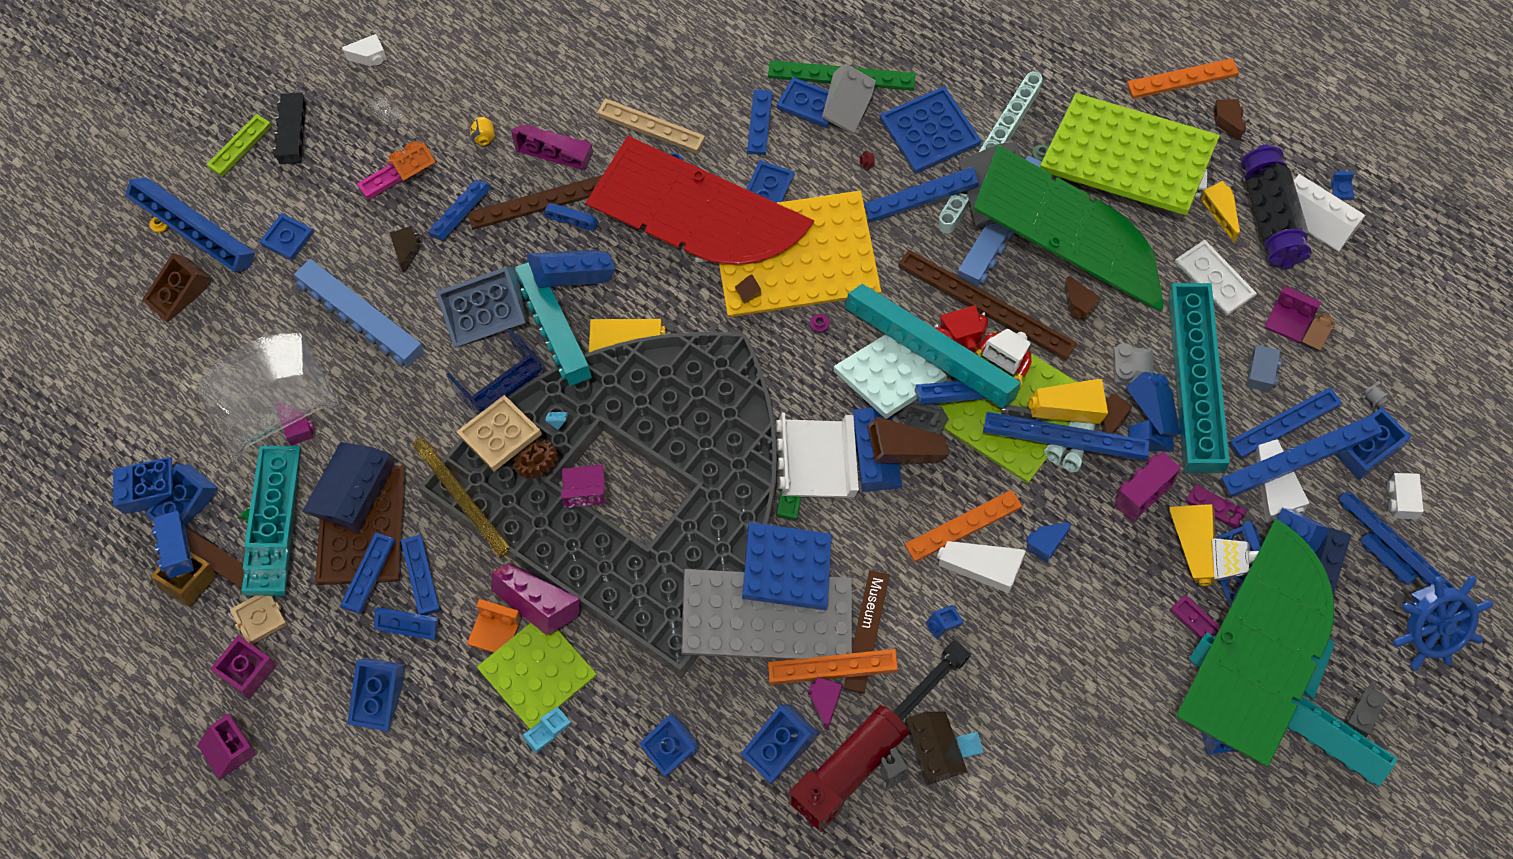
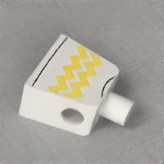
(1231, 558)

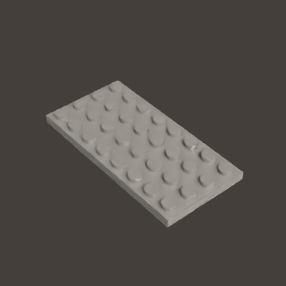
(726, 625)

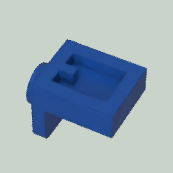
(1342, 185)
(944, 620)

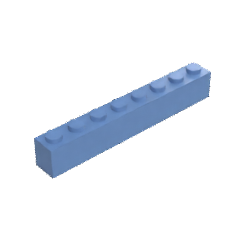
(986, 249)
(358, 313)

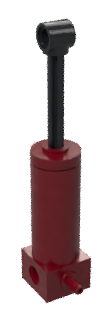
(822, 793)

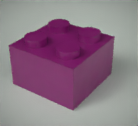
(243, 667)

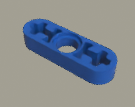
(572, 216)

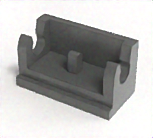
(925, 417)
(895, 771)

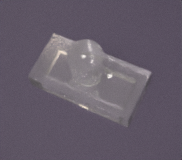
(386, 111)

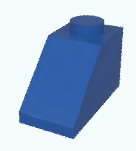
(1147, 431)
(1047, 540)

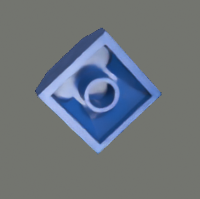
(669, 745)

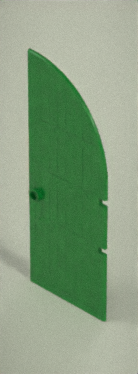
(1069, 225)
(1264, 649)

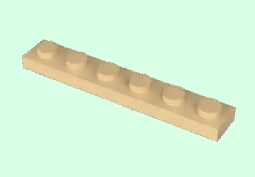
(651, 126)

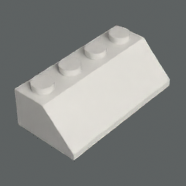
(1327, 215)

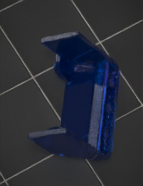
(505, 383)

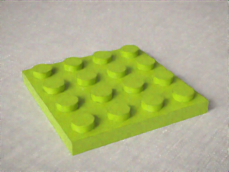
(536, 673)

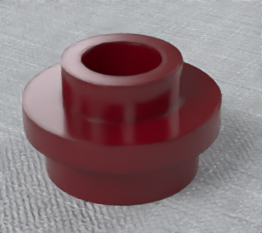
(867, 160)

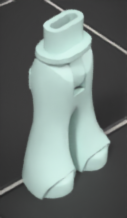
(1075, 456)

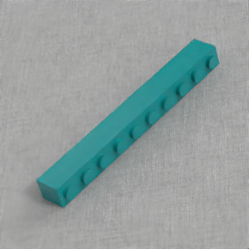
(933, 345)
(1328, 732)

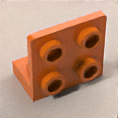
(411, 160)
(493, 626)

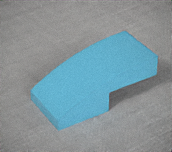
(549, 727)

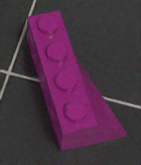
(552, 146)

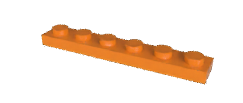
(1182, 78)
(963, 525)
(833, 666)

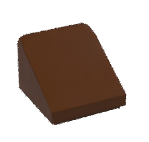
(748, 289)

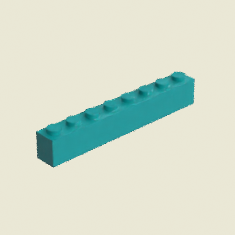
(554, 328)

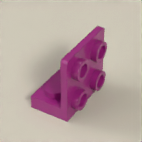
(1292, 314)
(583, 486)

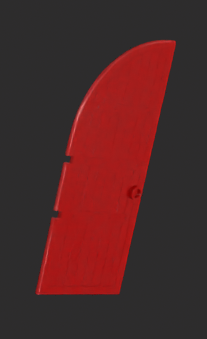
(694, 207)

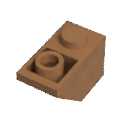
(1319, 331)

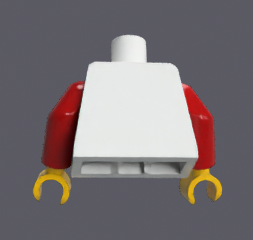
(1007, 351)

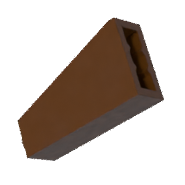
(905, 444)

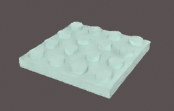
(887, 374)

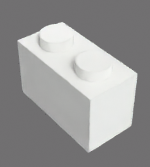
(1405, 496)

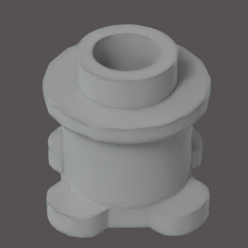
(1376, 395)

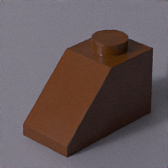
(1080, 299)
(1117, 413)

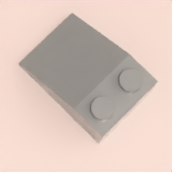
(848, 97)

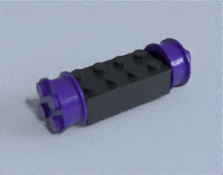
(1276, 206)

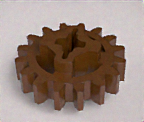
(535, 459)

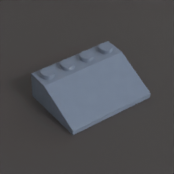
(482, 306)

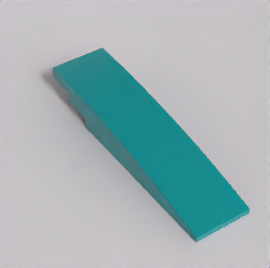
(271, 521)

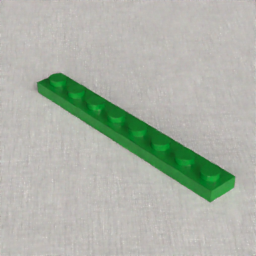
(824, 73)

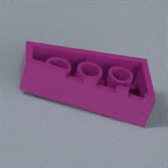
(535, 599)

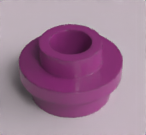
(819, 327)

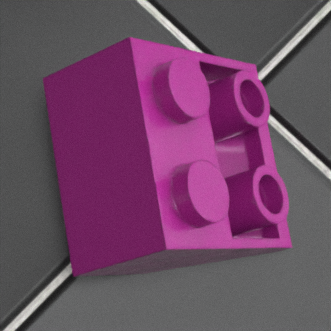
(225, 746)

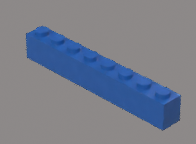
(190, 224)

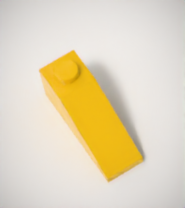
(1221, 204)

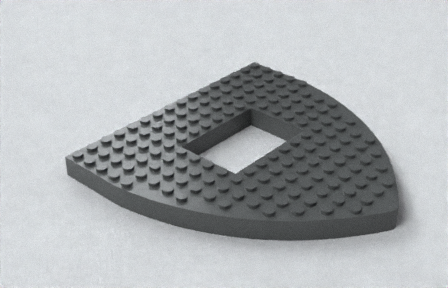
(685, 406)

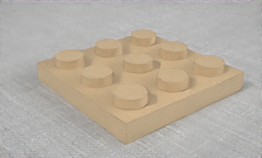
(499, 433)

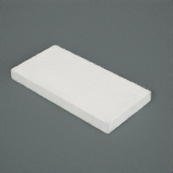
(1207, 266)

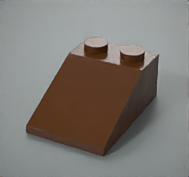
(176, 287)

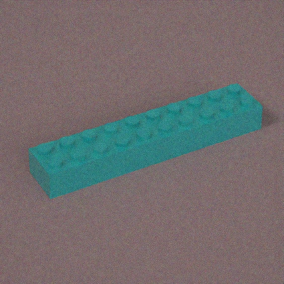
(1198, 378)

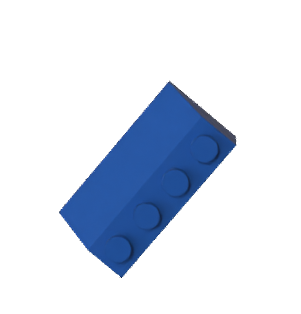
(571, 267)
(872, 475)

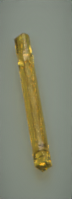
(462, 498)

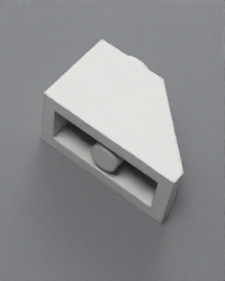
(365, 51)

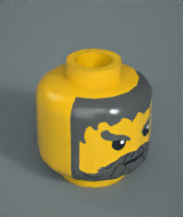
(482, 131)

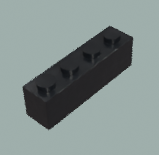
(290, 128)

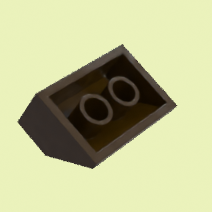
(935, 746)

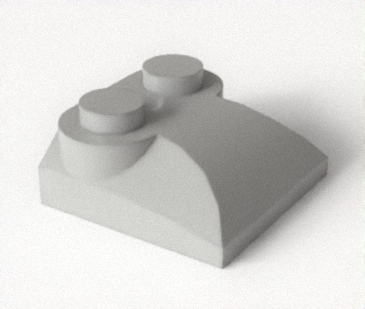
(1130, 363)

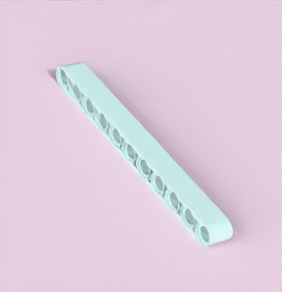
(1000, 134)

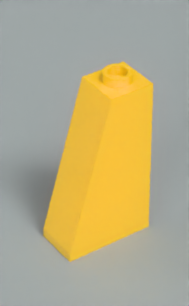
(613, 331)
(1071, 402)
(1196, 530)

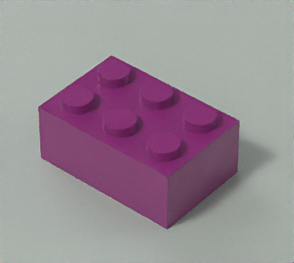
(1146, 486)

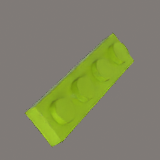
(239, 145)

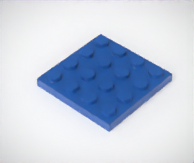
(930, 129)
(787, 566)

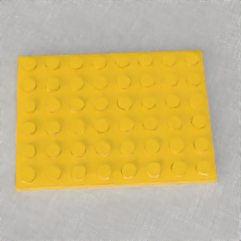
(817, 269)

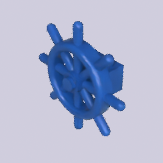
(1434, 619)

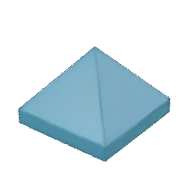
(556, 419)
(970, 744)

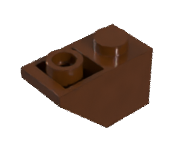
(1229, 117)

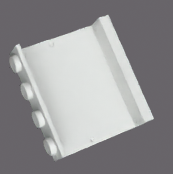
(817, 458)

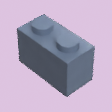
(1263, 368)

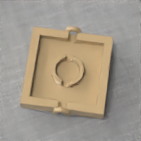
(258, 618)

